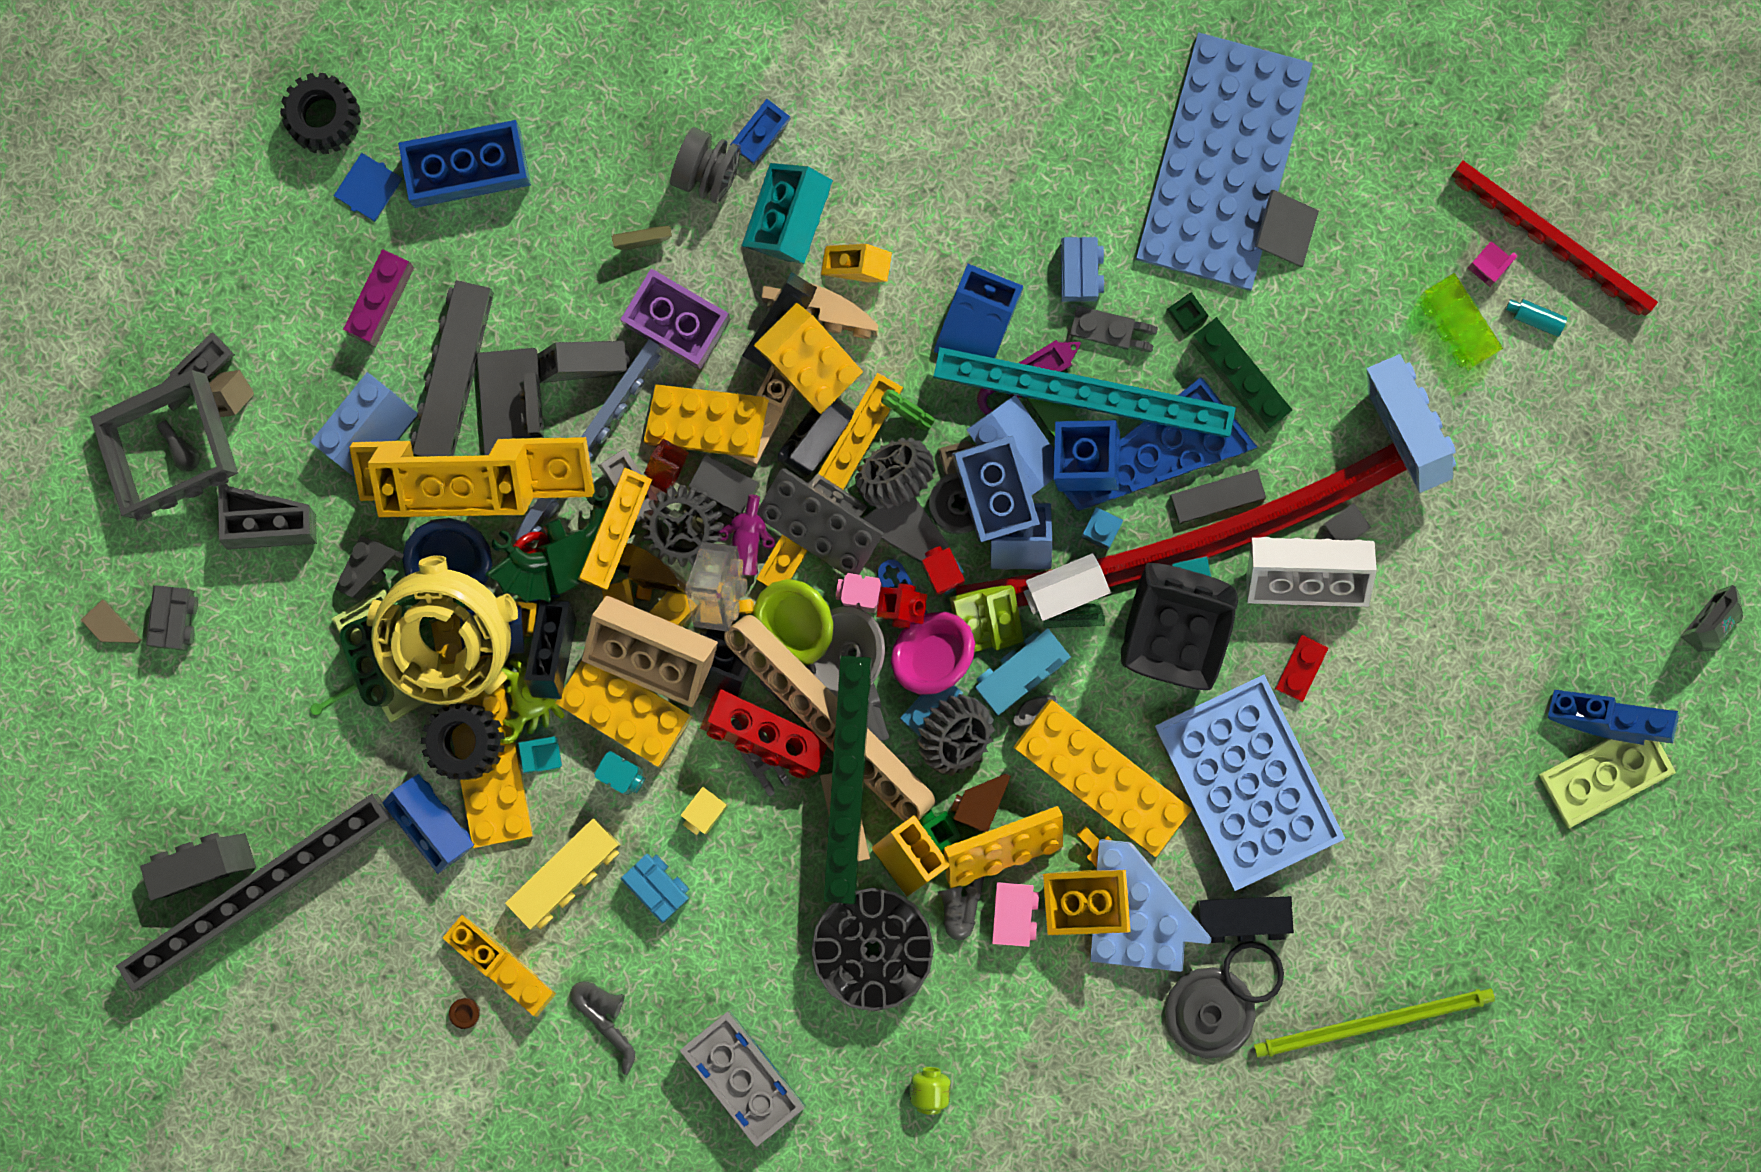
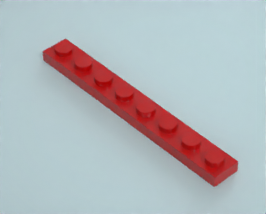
(1563, 246)

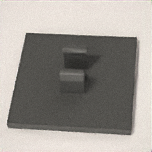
(1286, 228)

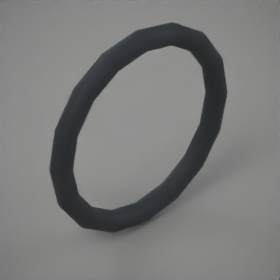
(1232, 987)

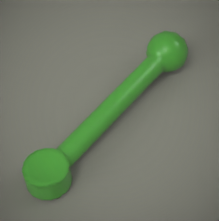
(316, 709)

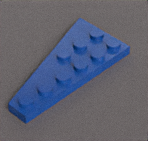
(1163, 452)

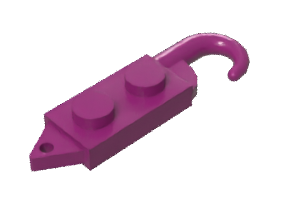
(1054, 356)

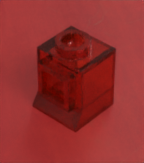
(665, 465)

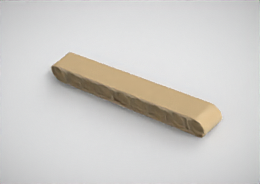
(818, 710)

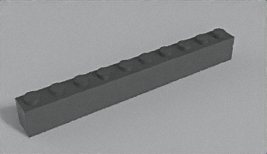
(254, 892)

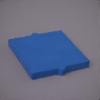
(368, 187)

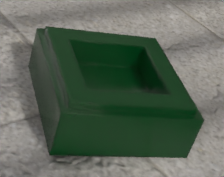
(1187, 313)

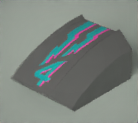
(1715, 620)

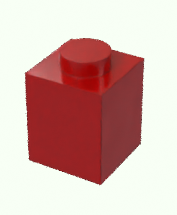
(942, 570)

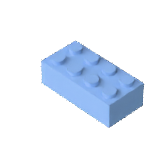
(1411, 423)

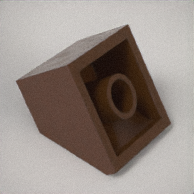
(980, 803)

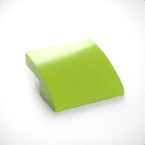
(991, 615)

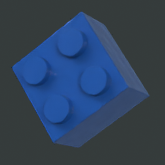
(1086, 455)

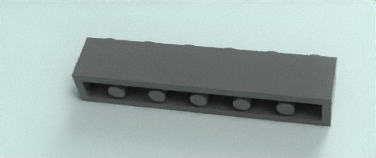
(453, 370)

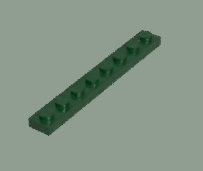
(847, 779)

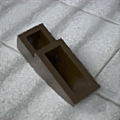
(650, 571)

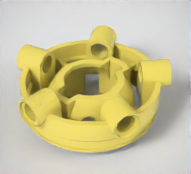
(416, 667)

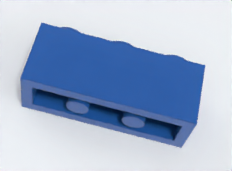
(428, 823)

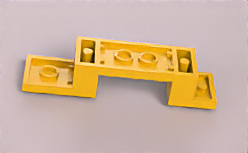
(471, 484)

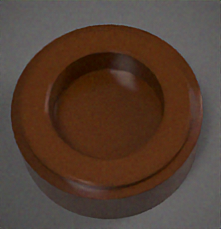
(464, 1013)

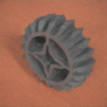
(895, 473)
(672, 519)
(955, 735)

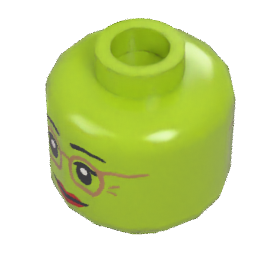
(930, 1091)

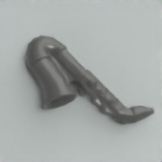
(959, 910)
(595, 1005)

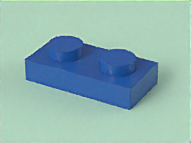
(761, 131)

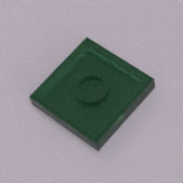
(1082, 616)

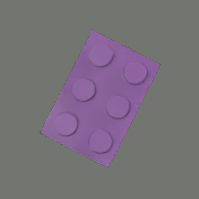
(675, 319)

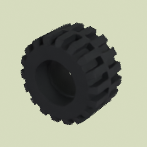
(337, 130)
(439, 736)

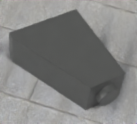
(582, 360)
(907, 529)

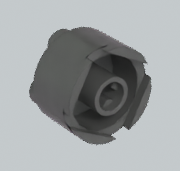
(940, 506)

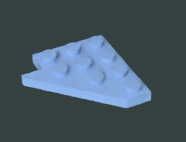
(1156, 916)

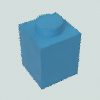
(1102, 528)

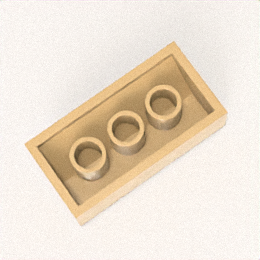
(648, 651)

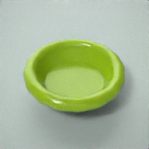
(796, 618)

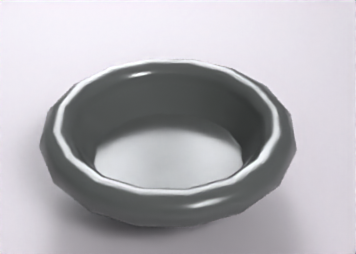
(1207, 1015)

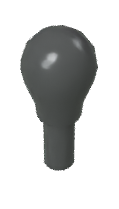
(183, 454)

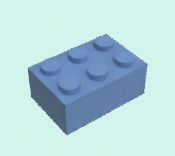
(995, 488)

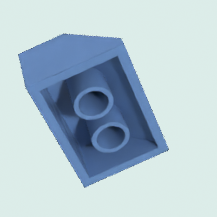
(365, 415)
(1033, 447)

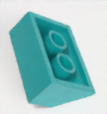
(787, 212)

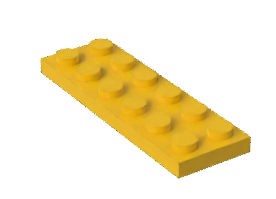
(1102, 778)

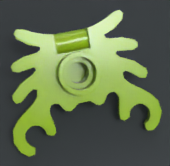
(525, 705)

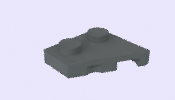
(365, 567)

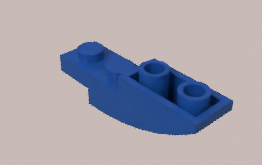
(1613, 720)

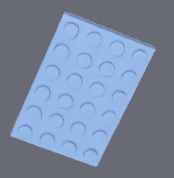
(1249, 783)

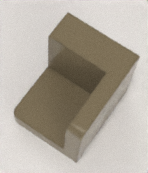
(230, 392)

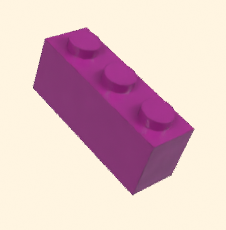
(378, 298)

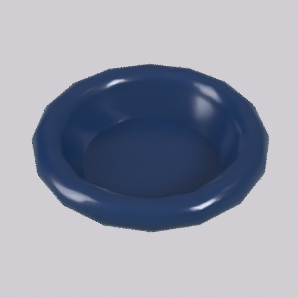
(456, 541)

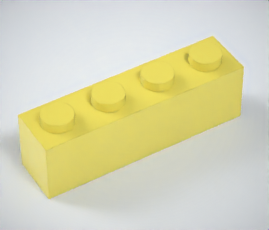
(563, 874)

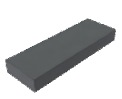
(1218, 496)

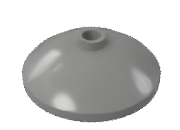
(851, 632)

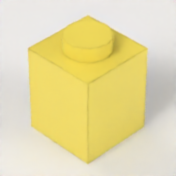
(703, 811)

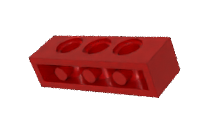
(780, 731)

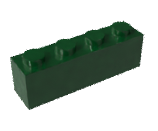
(1241, 375)

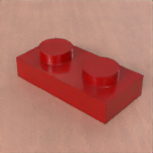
(1301, 668)

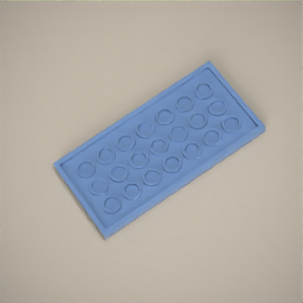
(1223, 160)

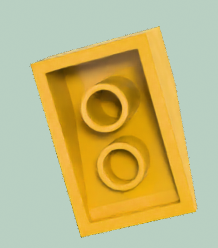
(1086, 902)

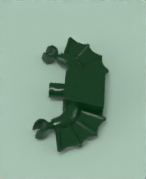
(554, 564)

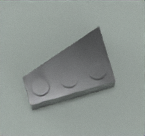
(262, 520)
(196, 864)

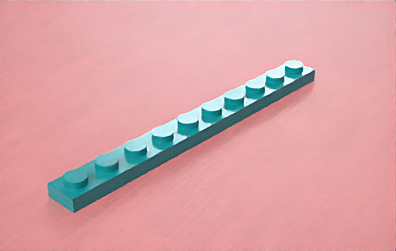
(1084, 392)

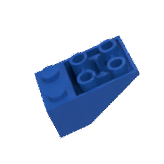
(979, 313)

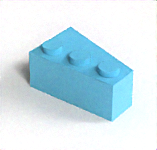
(1021, 671)

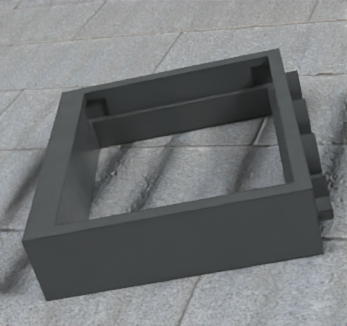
(108, 420)

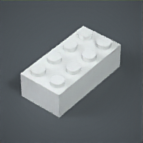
(1311, 572)

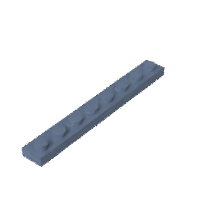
(598, 429)

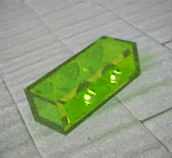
(1460, 322)

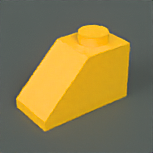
(857, 262)

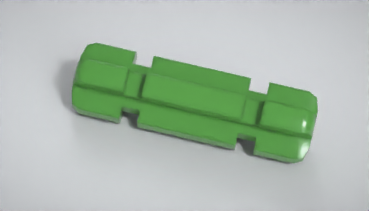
(907, 410)

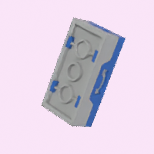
(742, 1078)

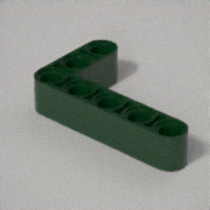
(356, 653)

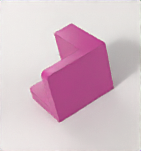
(1491, 263)

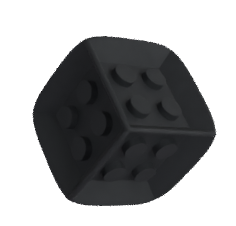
(1179, 626)

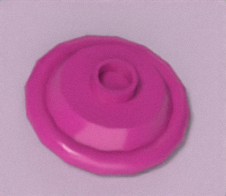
(933, 653)

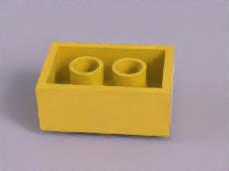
(808, 358)

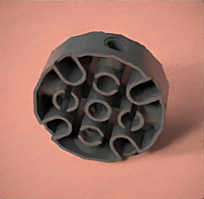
(873, 981)

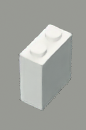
(1066, 587)

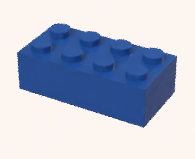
(464, 164)

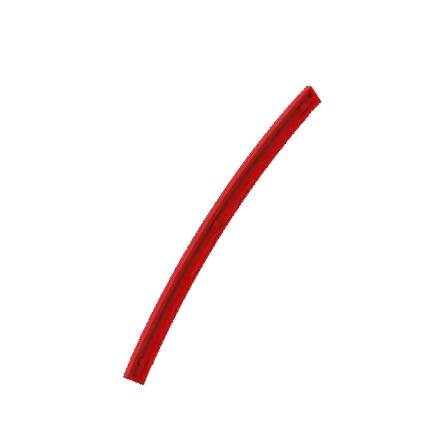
(1237, 529)

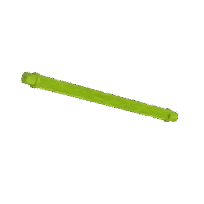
(1374, 1022)

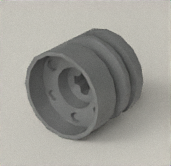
(704, 165)

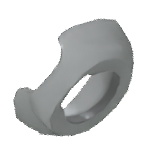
(1029, 710)

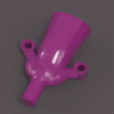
(747, 530)

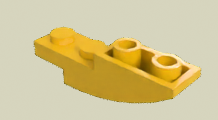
(499, 965)

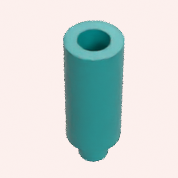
(1537, 316)

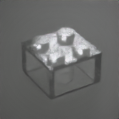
(716, 586)

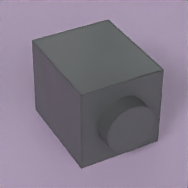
(1345, 525)

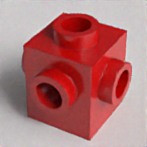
(902, 605)

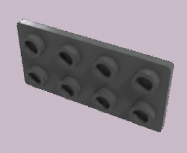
(510, 395)
(821, 520)

